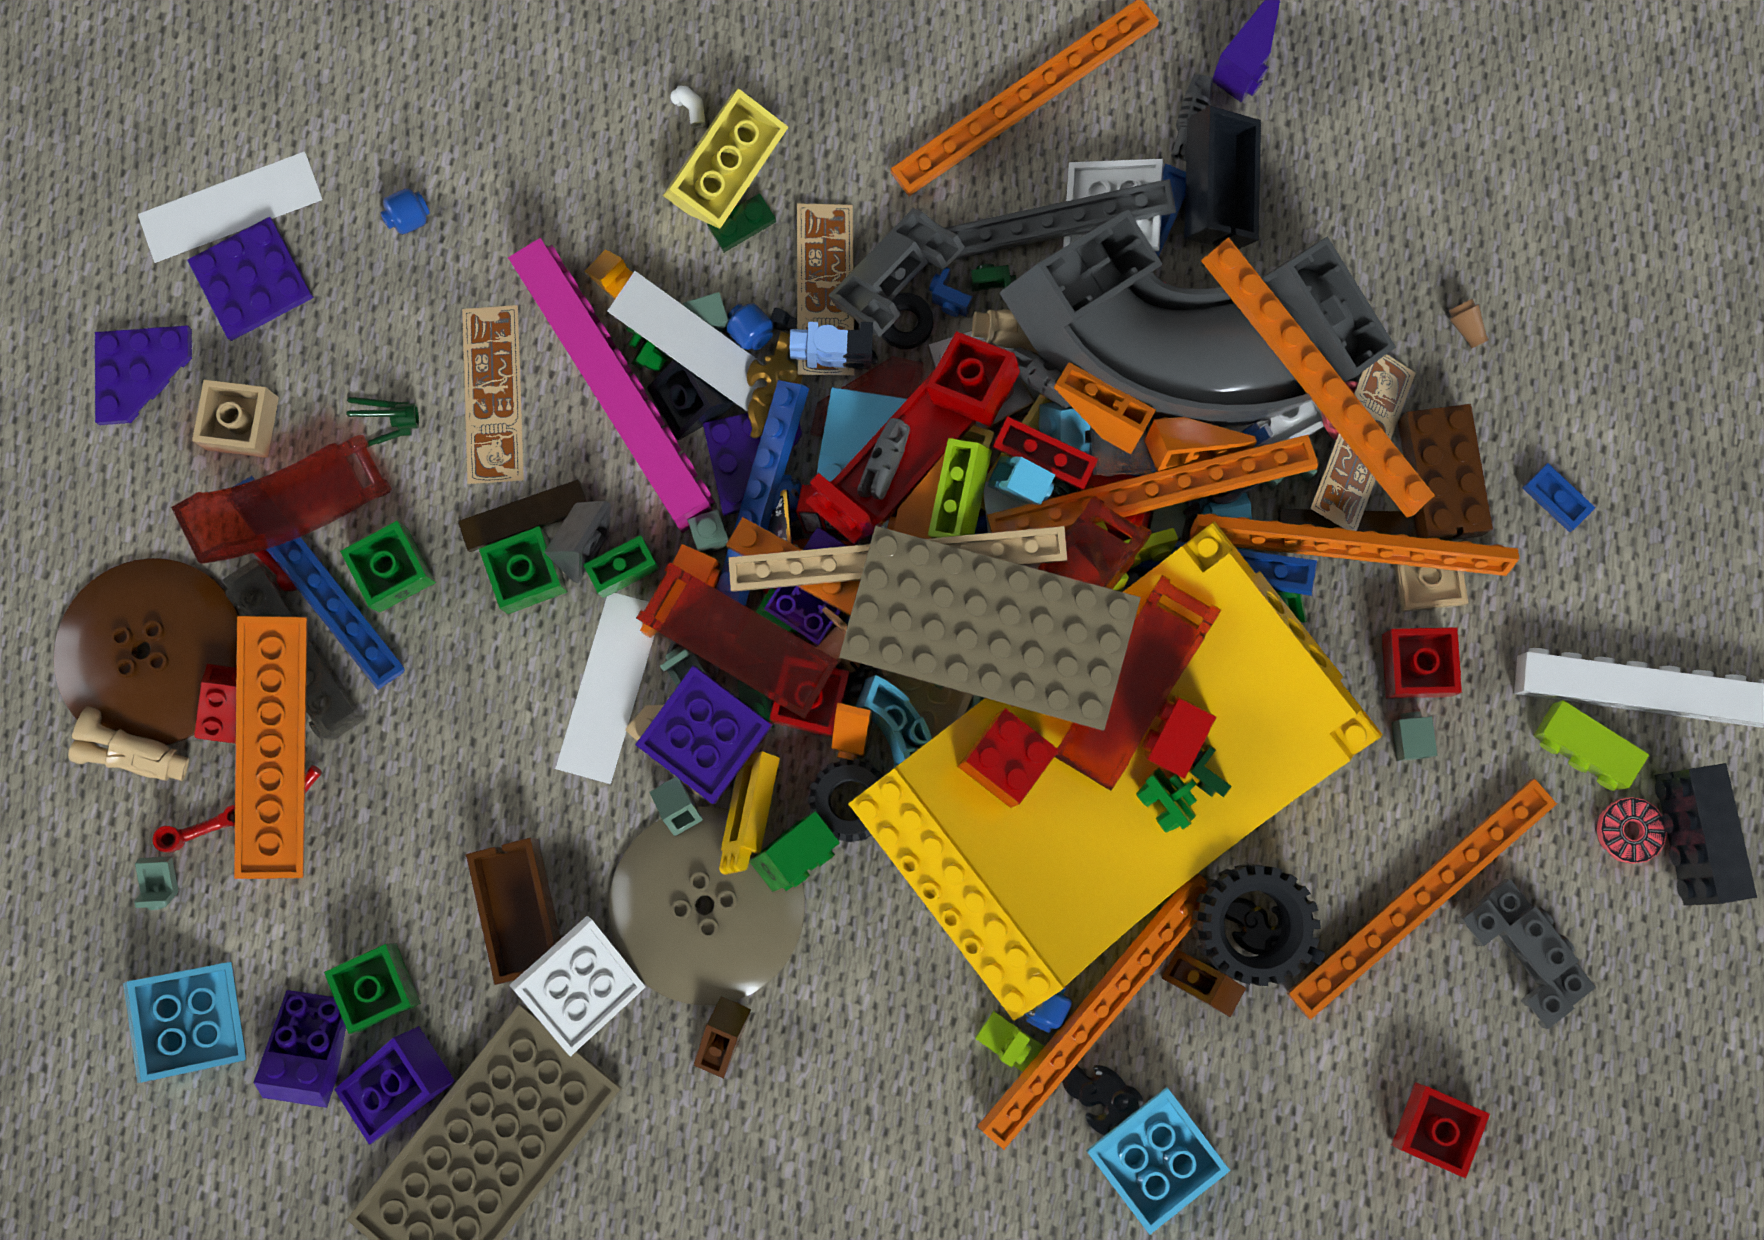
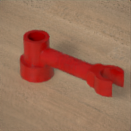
(163, 834)

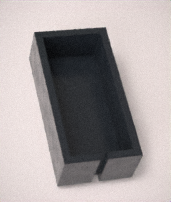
(1222, 177)
(1705, 835)

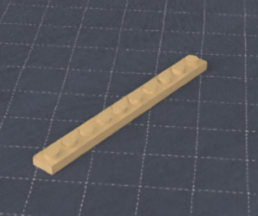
(848, 562)

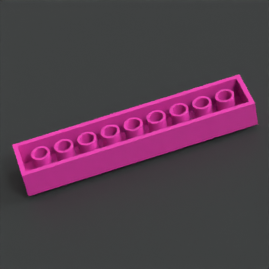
(608, 378)

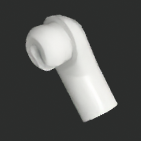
(685, 96)

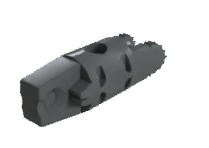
(1039, 375)
(884, 460)

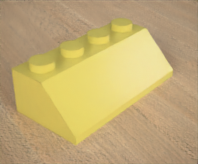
(726, 160)

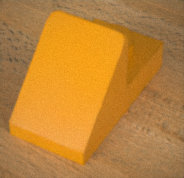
(609, 273)

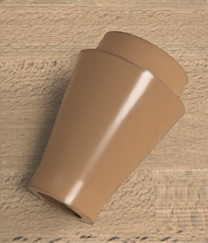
(1469, 322)

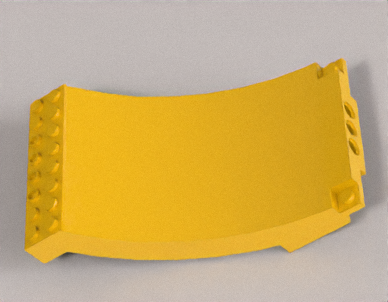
(1077, 865)

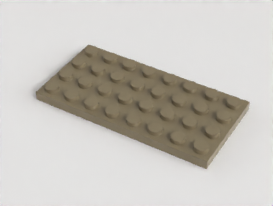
(990, 627)
(489, 1141)

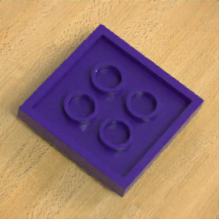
(250, 278)
(704, 734)

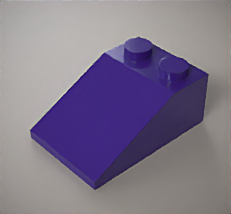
(1245, 58)
(394, 1084)

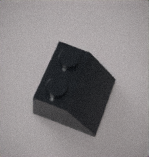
(686, 399)

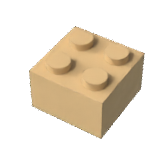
(235, 418)

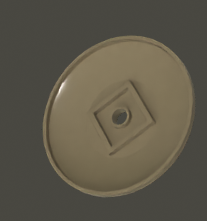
(696, 954)

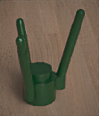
(401, 415)

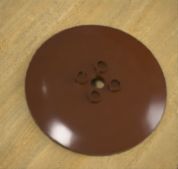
(138, 602)

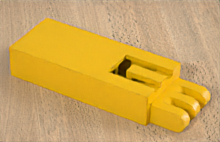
(748, 812)

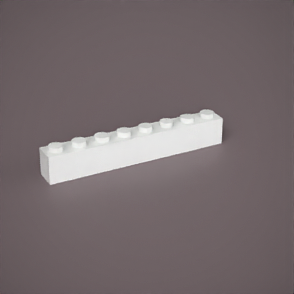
(1640, 687)

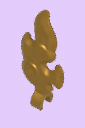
(775, 369)

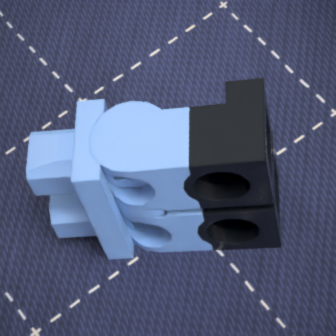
(833, 346)

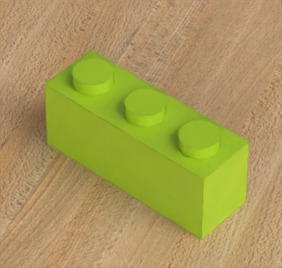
(960, 489)
(1590, 746)

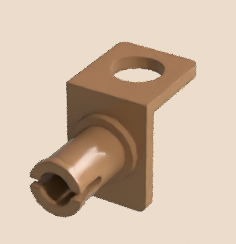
(834, 640)

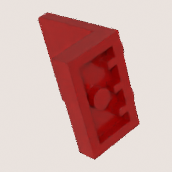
(217, 705)

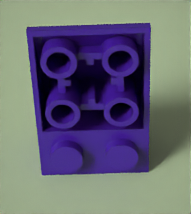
(800, 608)
(302, 1051)

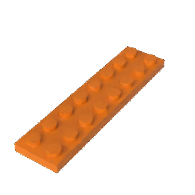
(270, 747)

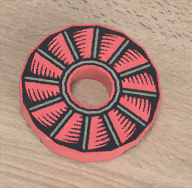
(1651, 830)

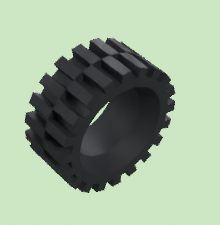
(1296, 924)

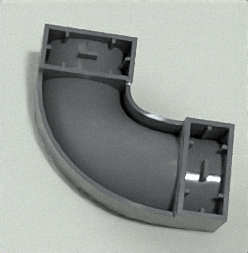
(1183, 346)

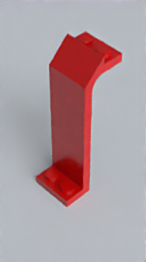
(925, 445)

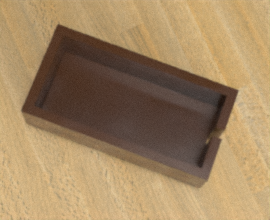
(1446, 456)
(513, 906)

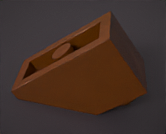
(1204, 983)
(722, 1037)

